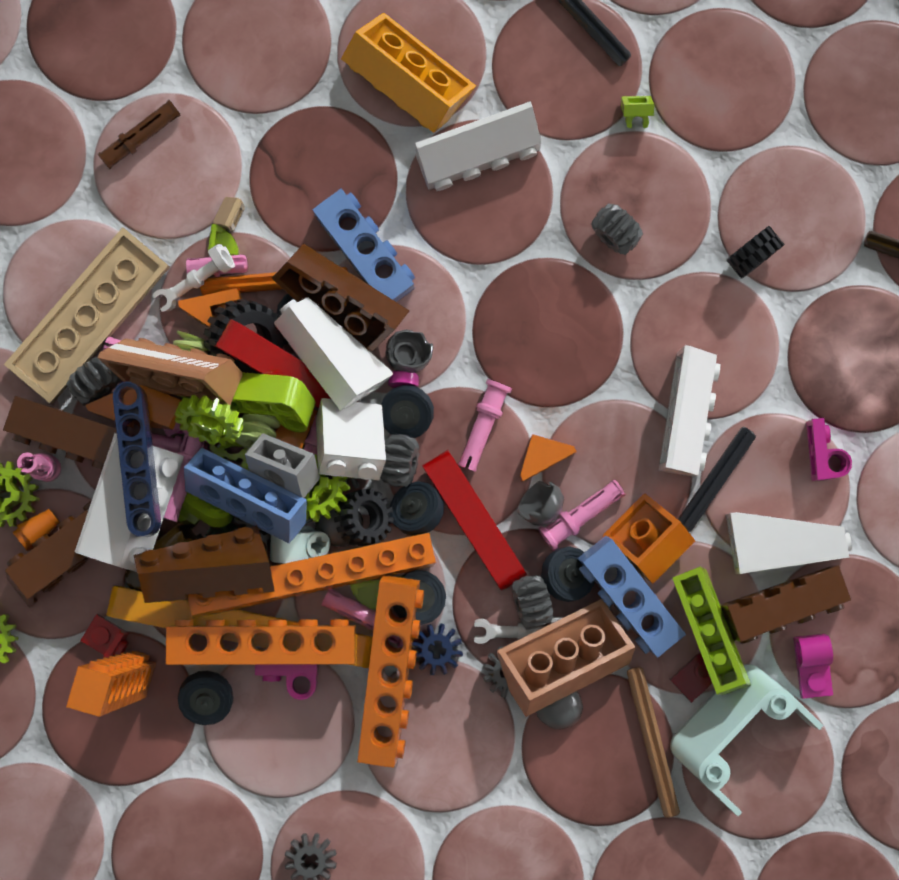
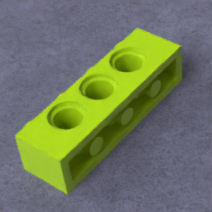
(711, 631)

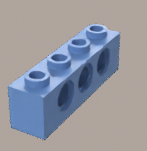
(330, 215)
(245, 495)
(665, 629)

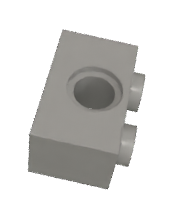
(283, 464)

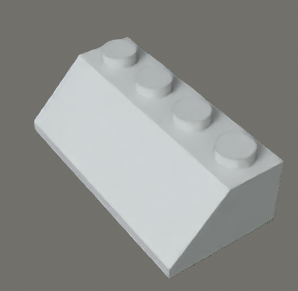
(478, 147)
(688, 412)
(105, 526)

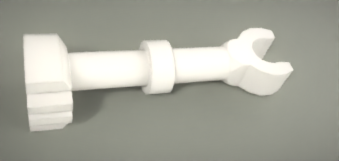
(220, 261)
(494, 631)

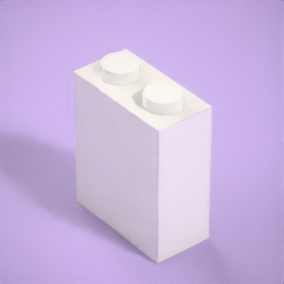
(350, 440)

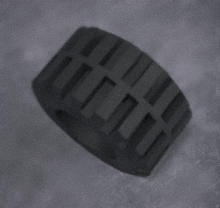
(245, 313)

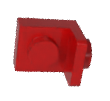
(105, 637)

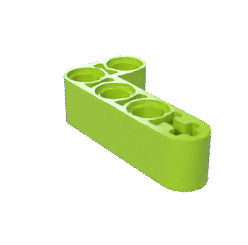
(275, 396)

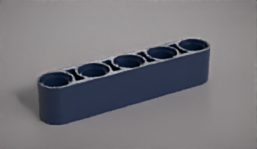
(127, 447)

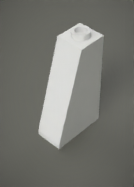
(331, 353)
(775, 543)

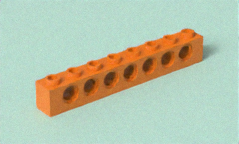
(326, 573)
(111, 683)

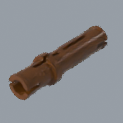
(139, 134)

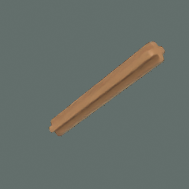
(653, 742)

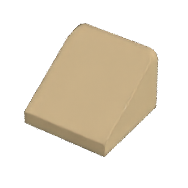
(229, 213)

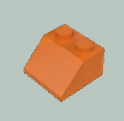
(650, 537)

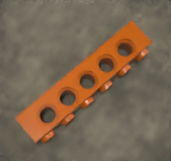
(182, 652)
(373, 747)

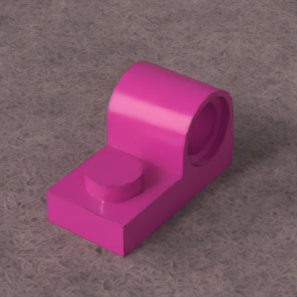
(818, 437)
(813, 663)
(273, 673)

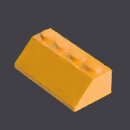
(407, 72)

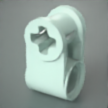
(305, 545)

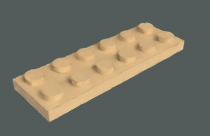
(87, 315)

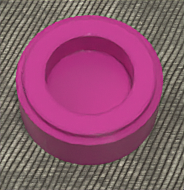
(403, 378)

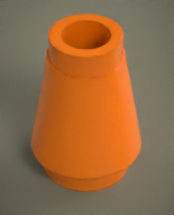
(35, 528)

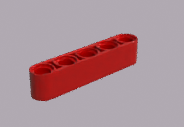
(266, 357)
(474, 520)

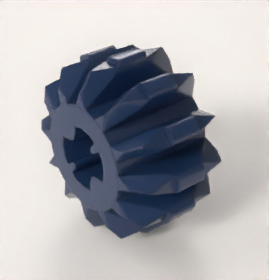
(446, 643)

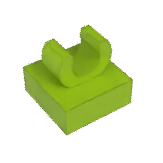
(637, 107)

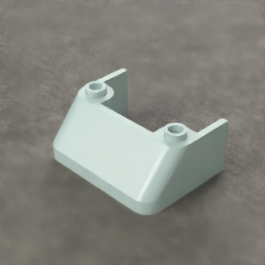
(722, 718)

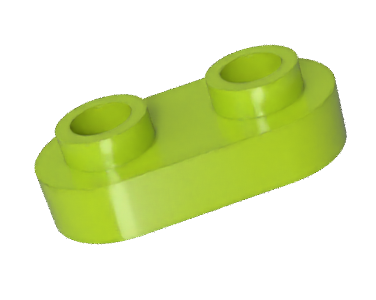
(206, 512)

